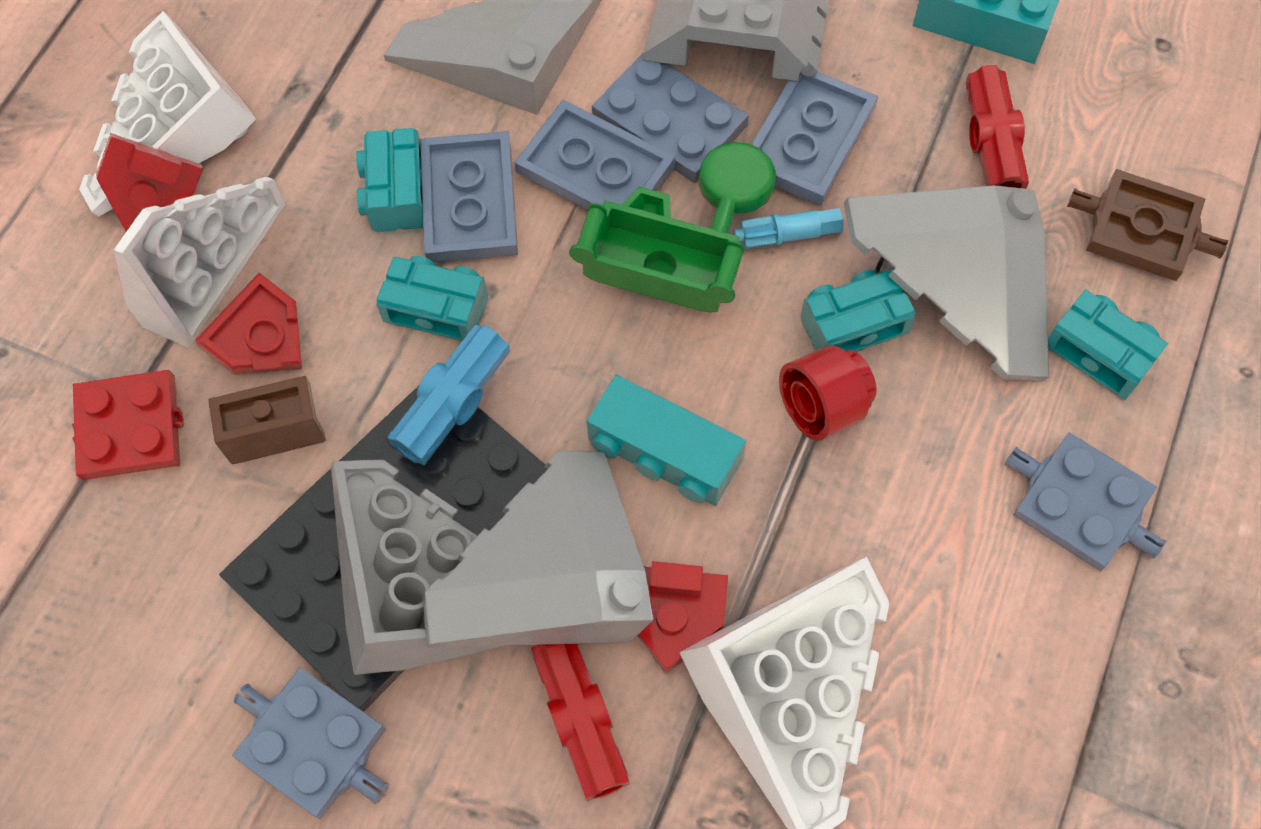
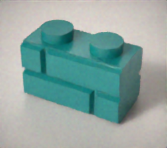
(391, 180)
(432, 297)
(857, 313)
(1106, 343)

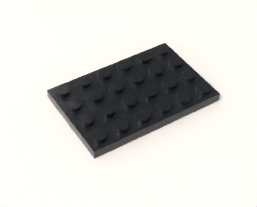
(295, 564)

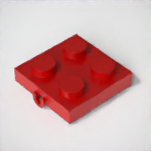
(126, 424)

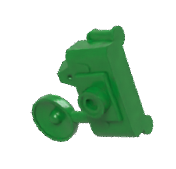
(673, 260)

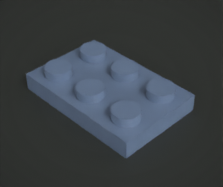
(670, 113)
(813, 133)
(591, 159)
(468, 197)

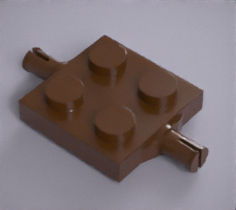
(1146, 224)

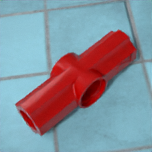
(996, 128)
(581, 719)

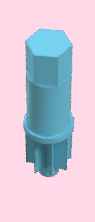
(788, 228)

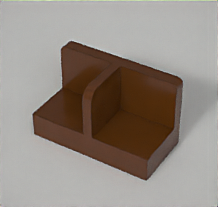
(265, 420)

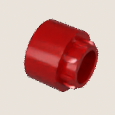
(827, 391)

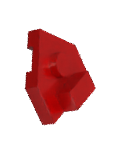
(143, 177)
(255, 331)
(684, 609)

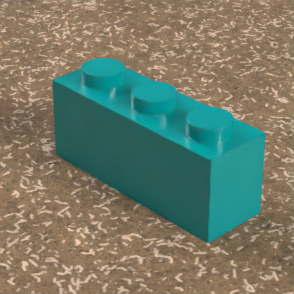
(1000, 26)
(665, 441)

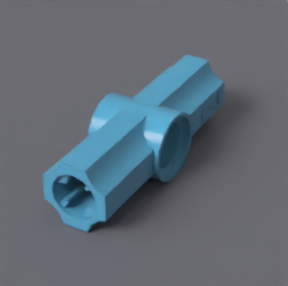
(449, 394)

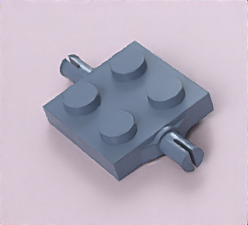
(1085, 501)
(310, 743)

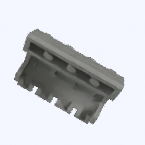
(783, 26)

